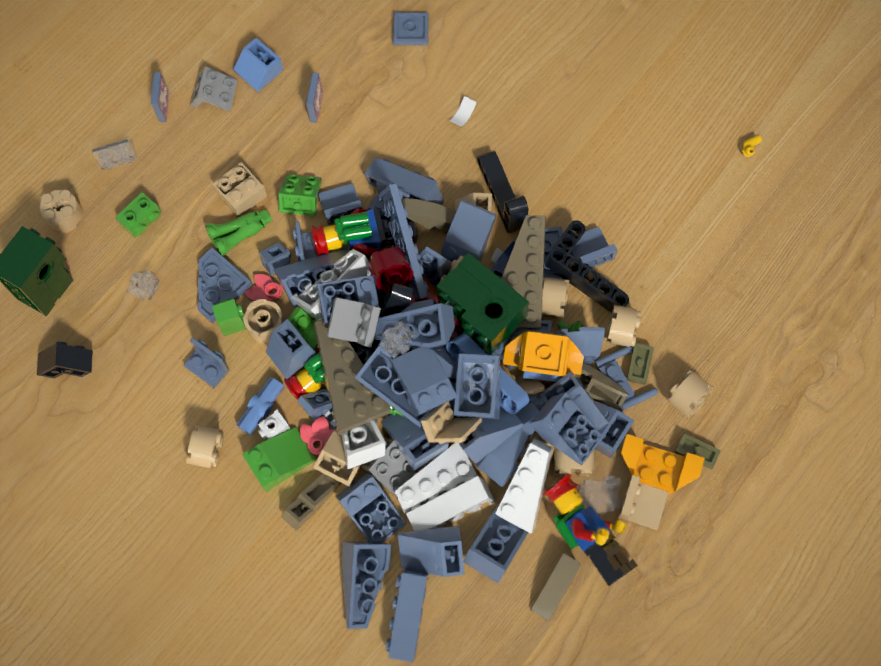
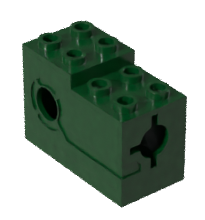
(34, 270)
(482, 303)

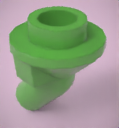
(575, 326)

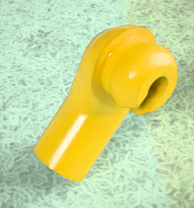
(748, 145)

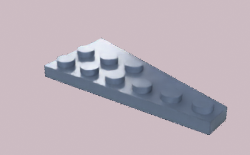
(402, 235)

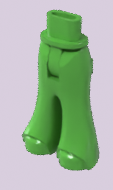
(231, 233)

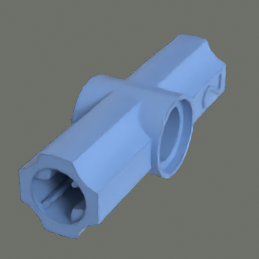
(260, 405)

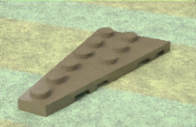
(526, 268)
(350, 399)

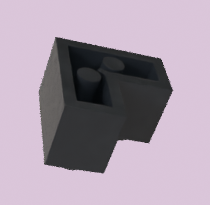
(64, 359)

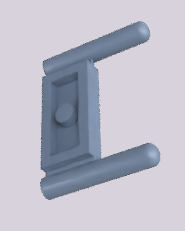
(610, 368)

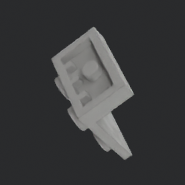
(214, 89)
(353, 321)
(390, 469)

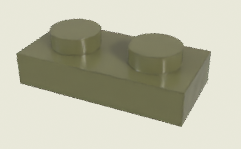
(640, 364)
(699, 448)

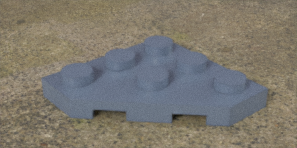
(218, 282)

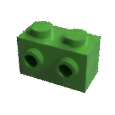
(138, 215)
(229, 316)

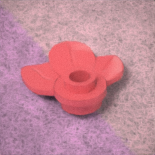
(263, 287)
(317, 432)

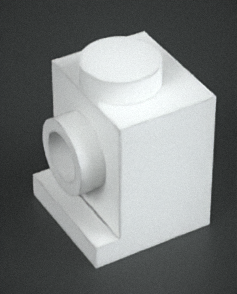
(280, 426)

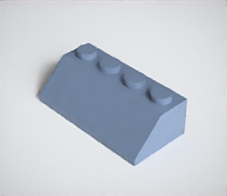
(382, 380)

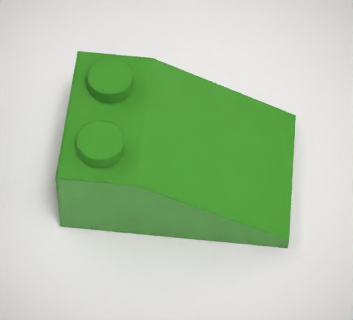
(278, 458)

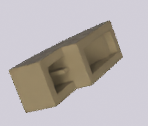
(429, 214)
(602, 387)
(310, 500)
(556, 587)

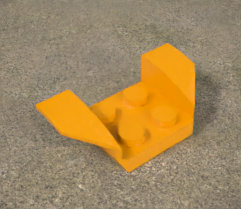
(544, 354)
(660, 467)

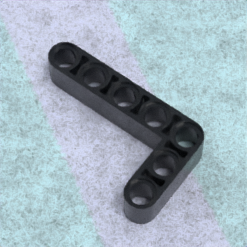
(510, 208)
(582, 271)
(395, 300)

